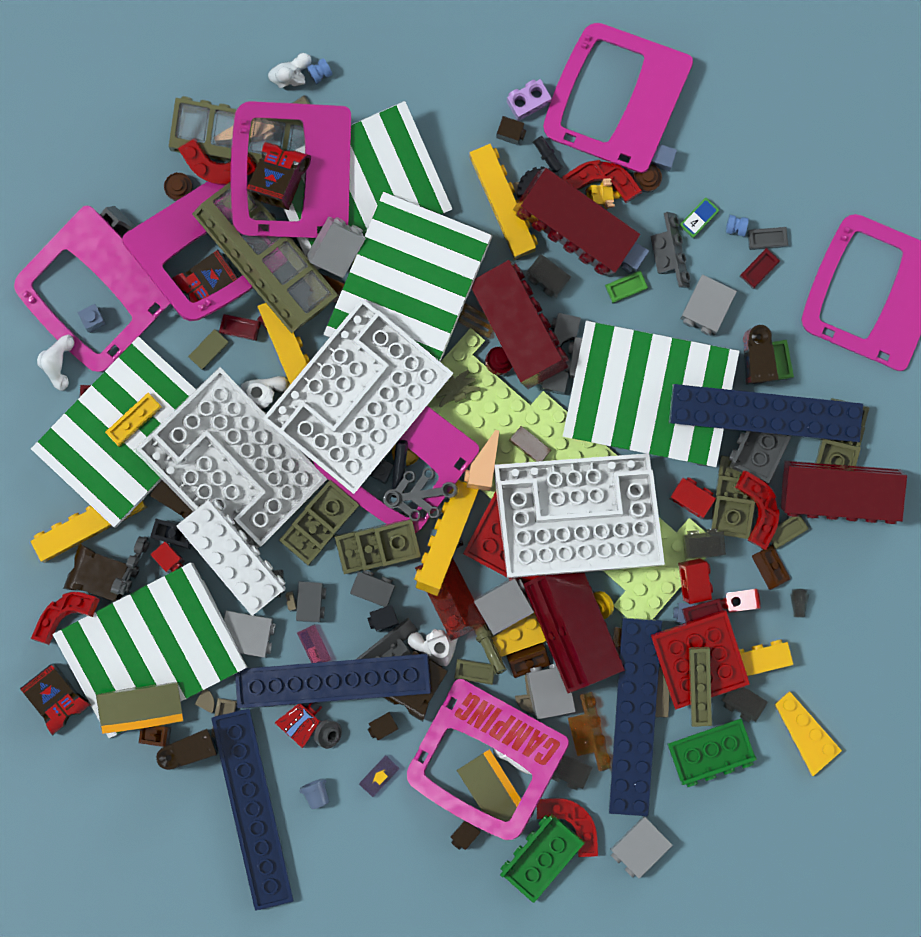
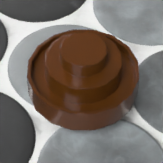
(649, 180)
(177, 186)

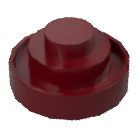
(497, 361)

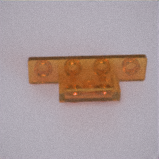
(588, 733)

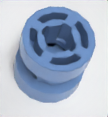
(320, 70)
(737, 225)

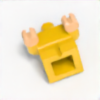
(603, 194)

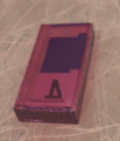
(313, 645)

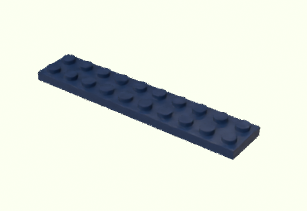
(765, 413)
(333, 681)
(634, 718)
(252, 809)

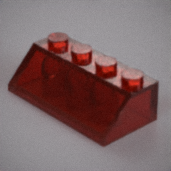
(455, 604)

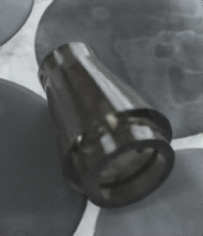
(799, 602)

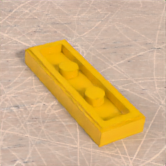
(133, 419)

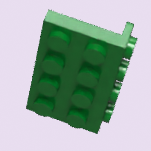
(712, 752)
(541, 857)

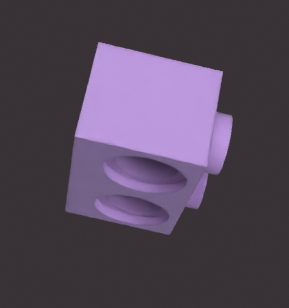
(531, 103)

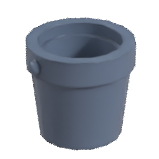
(315, 793)

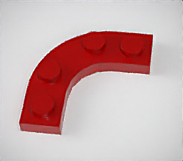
(207, 169)
(599, 170)
(767, 508)
(70, 603)
(577, 817)

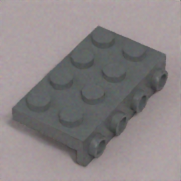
(759, 454)

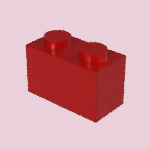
(692, 497)
(167, 557)
(695, 581)

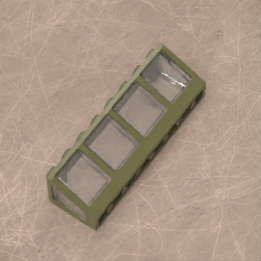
(214, 129)
(268, 263)

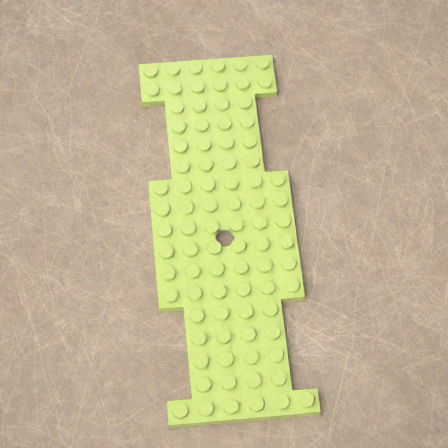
(504, 410)

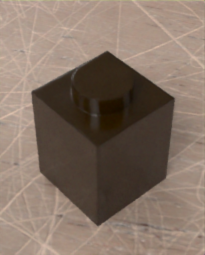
(511, 130)
(382, 726)
(464, 835)

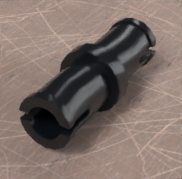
(547, 154)

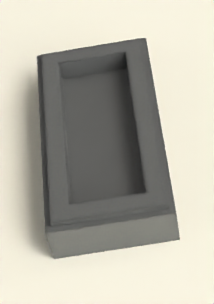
(767, 238)

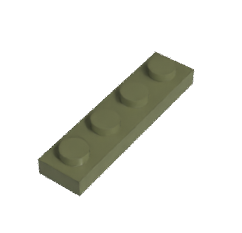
(700, 686)

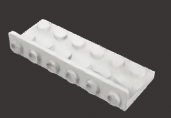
(231, 556)

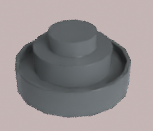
(327, 733)

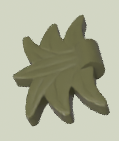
(456, 388)

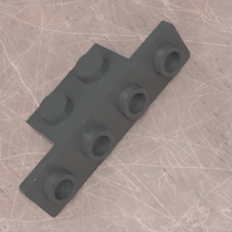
(669, 252)
(392, 643)

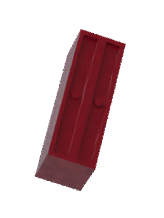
(576, 222)
(519, 324)
(843, 492)
(574, 629)

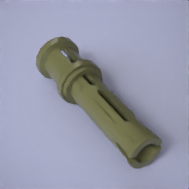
(484, 637)

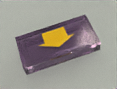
(379, 776)

